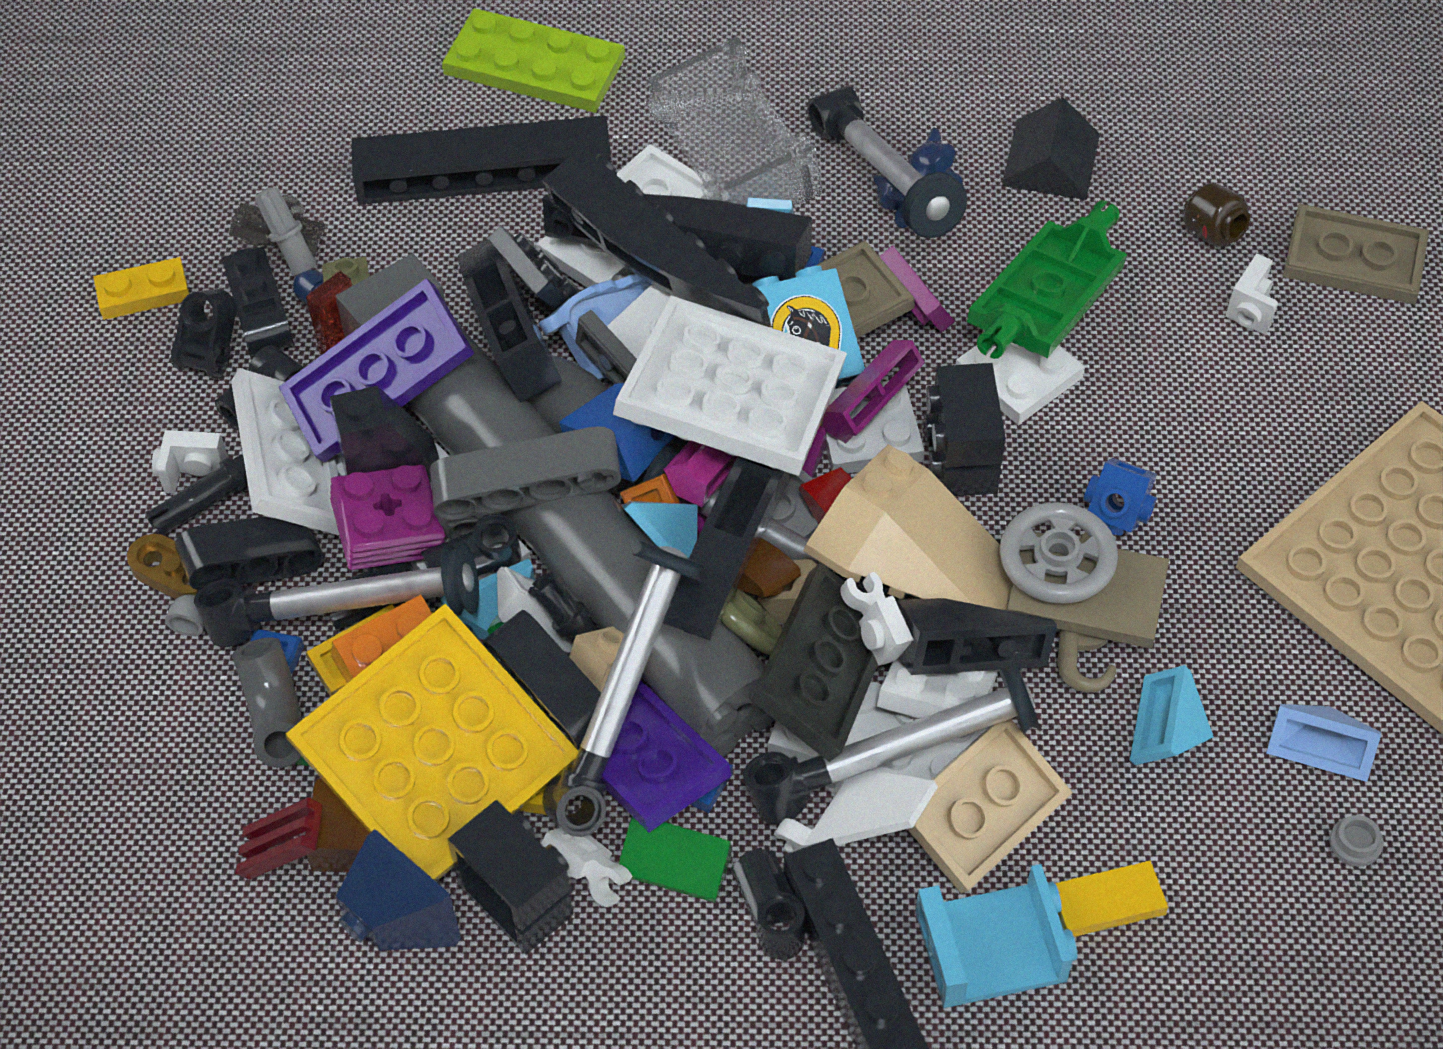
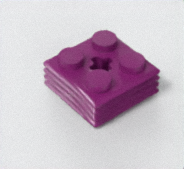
(385, 516)

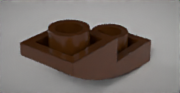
(768, 571)

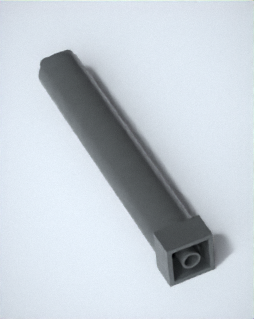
(578, 538)

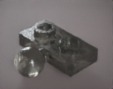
(252, 228)

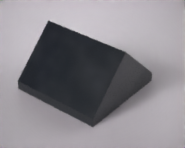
(1052, 152)

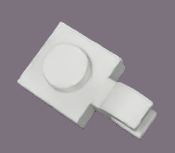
(882, 624)
(589, 860)

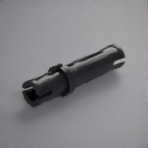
(199, 496)

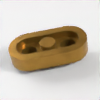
(168, 575)

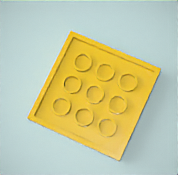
(431, 740)

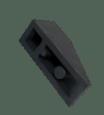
(972, 637)

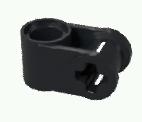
(204, 342)

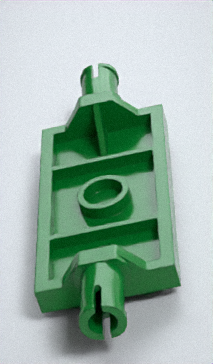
(1049, 285)

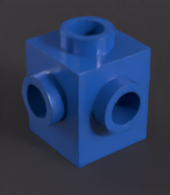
(1129, 482)

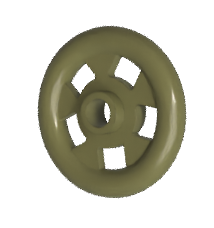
(751, 622)

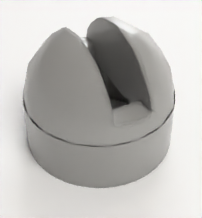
(184, 617)

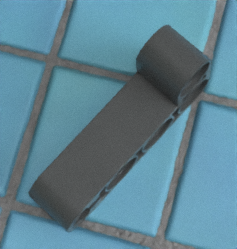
(522, 475)

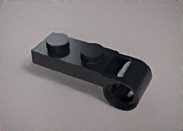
(257, 300)

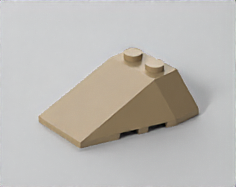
(911, 534)

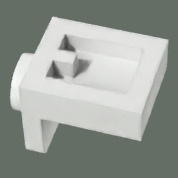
(1250, 299)
(186, 453)

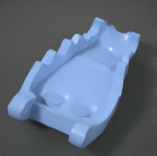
(605, 300)

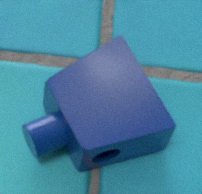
(635, 443)

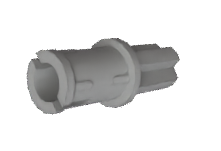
(285, 230)

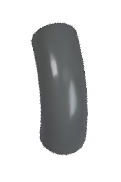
(269, 699)

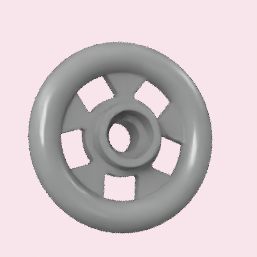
(1062, 518)

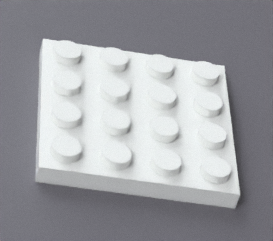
(731, 385)

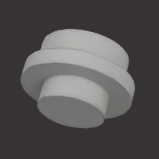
(1356, 841)

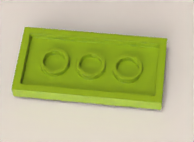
(534, 60)

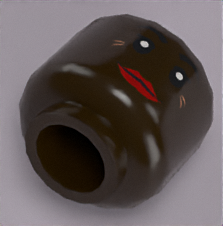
(1216, 215)

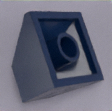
(394, 901)

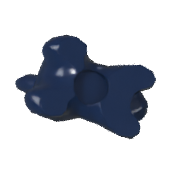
(926, 159)

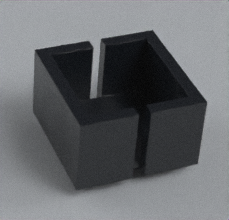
(965, 429)
(512, 875)

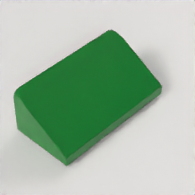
(677, 859)

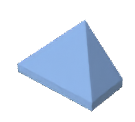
(1324, 740)

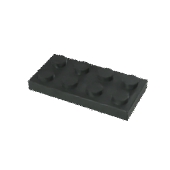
(818, 667)

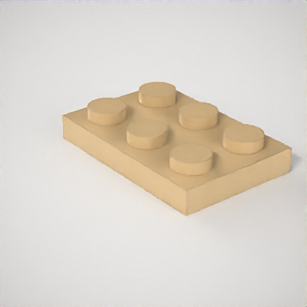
(987, 804)

